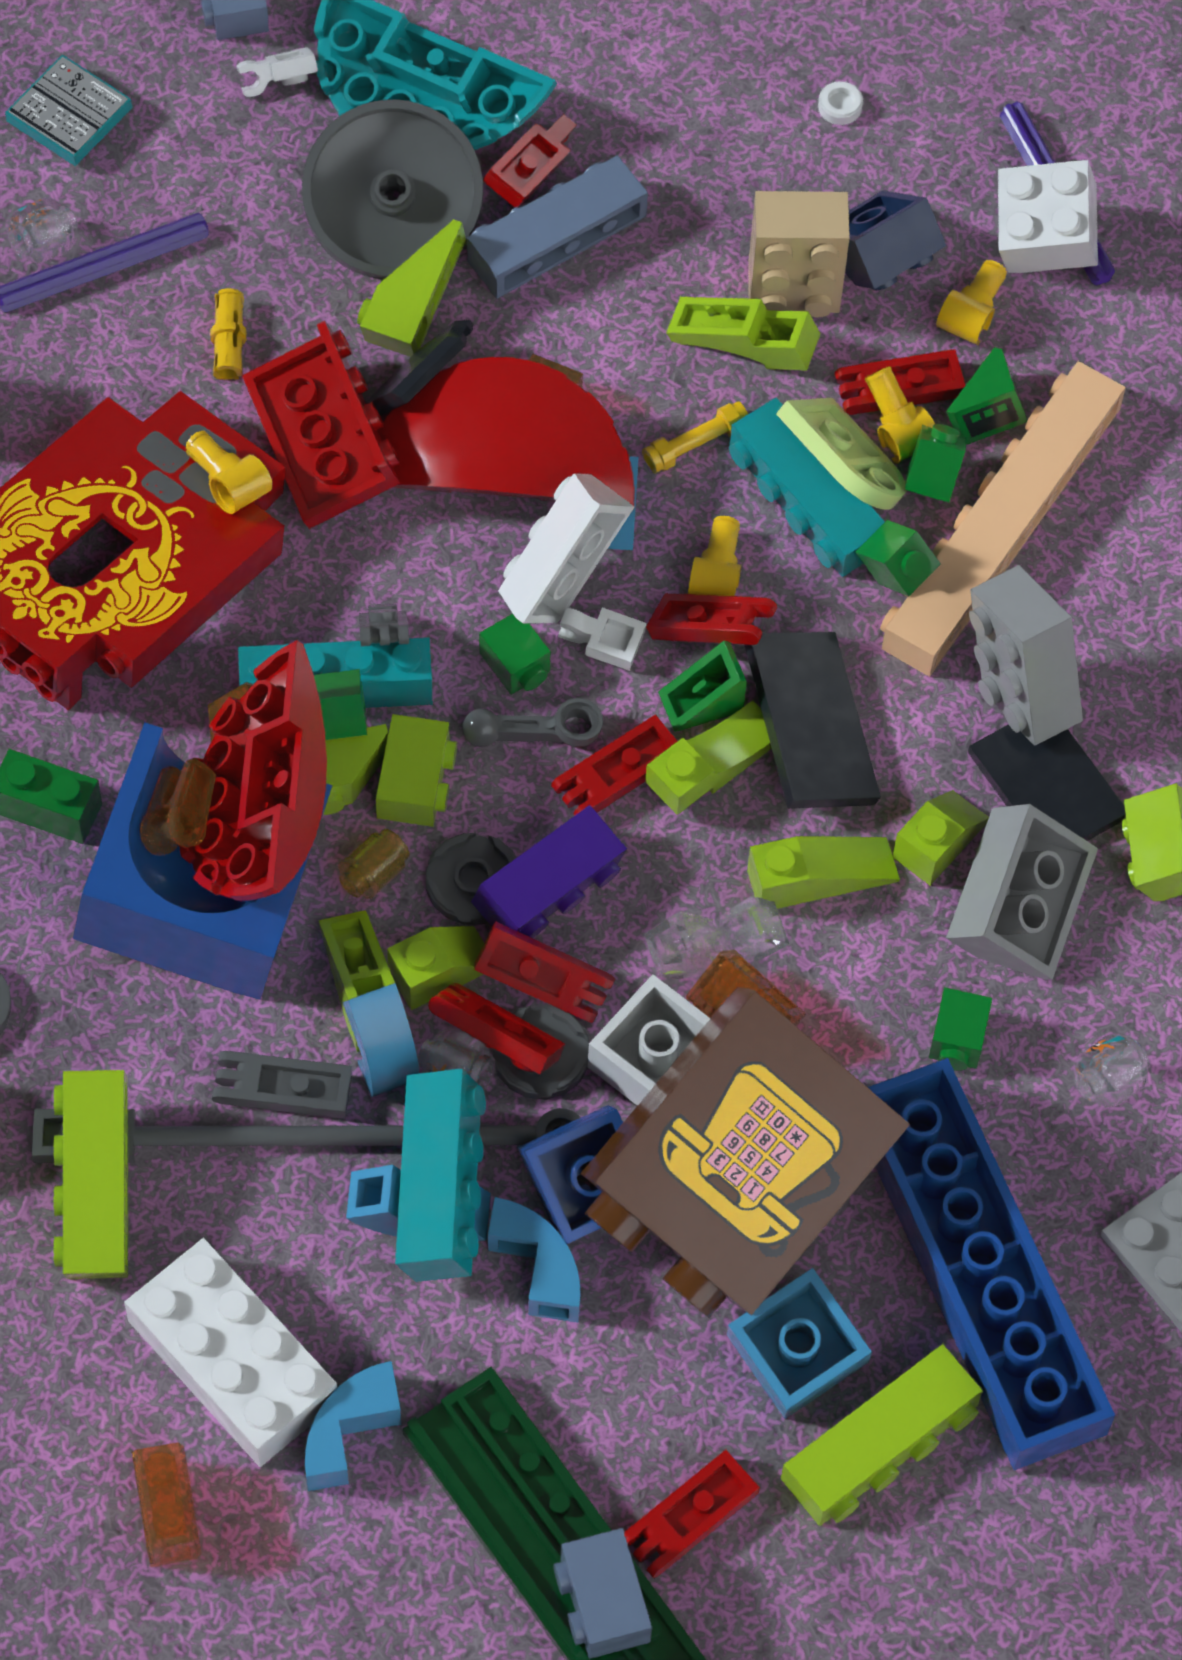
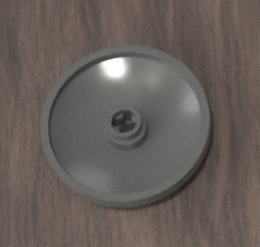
(382, 151)

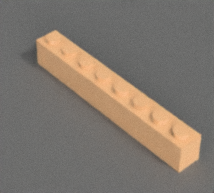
(1003, 516)

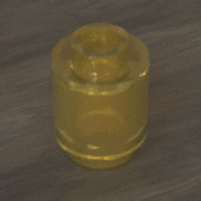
(373, 864)

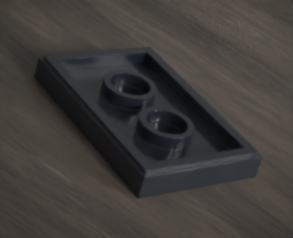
(1051, 777)

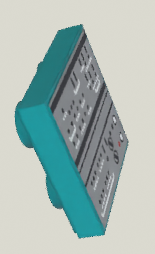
(68, 110)

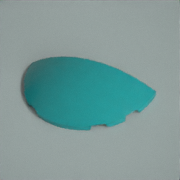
(379, 55)

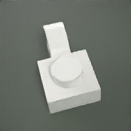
(288, 67)
(609, 638)

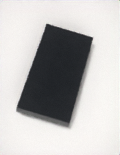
(812, 720)

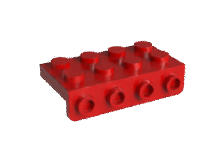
(323, 427)

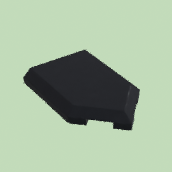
(421, 367)

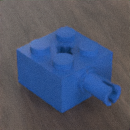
(557, 1161)

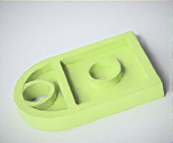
(844, 450)

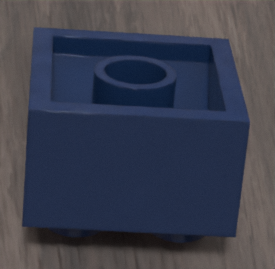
(889, 237)

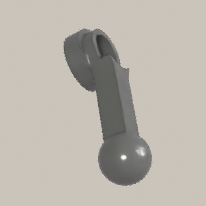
(483, 727)

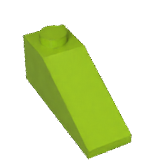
(411, 294)
(819, 867)
(354, 958)

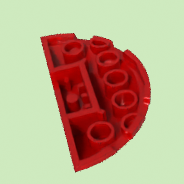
(505, 432)
(266, 783)

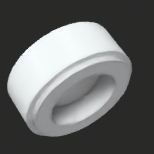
(840, 103)

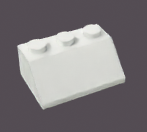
(563, 549)

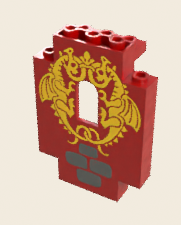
(162, 587)

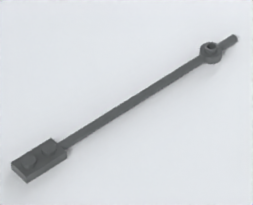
(48, 1125)

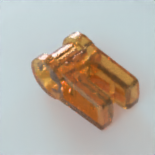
(178, 808)

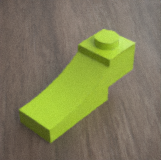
(747, 329)
(709, 759)

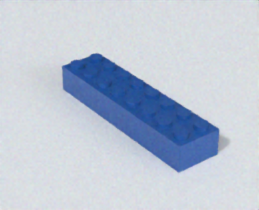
(988, 1272)

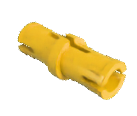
(228, 334)

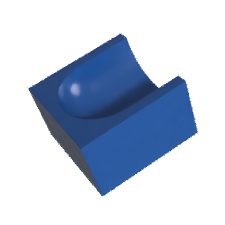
(159, 912)

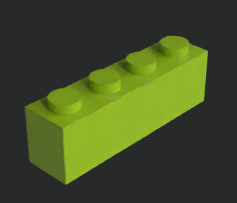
(93, 1174)
(881, 1436)

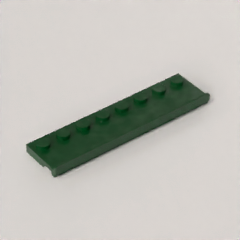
(524, 1508)

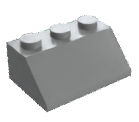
(1022, 891)

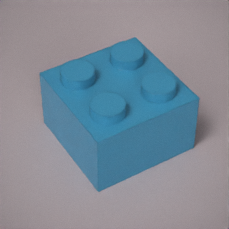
(799, 1343)

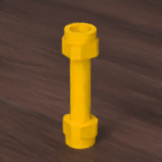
(663, 453)

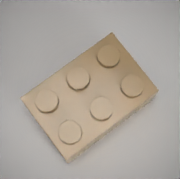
(799, 250)

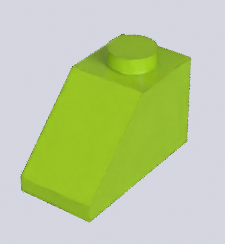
(352, 764)
(937, 835)
(433, 961)

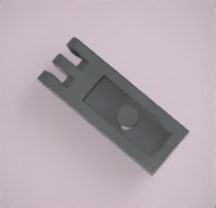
(383, 625)
(283, 1084)

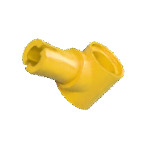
(972, 309)
(900, 419)
(231, 479)
(717, 567)

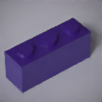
(551, 875)

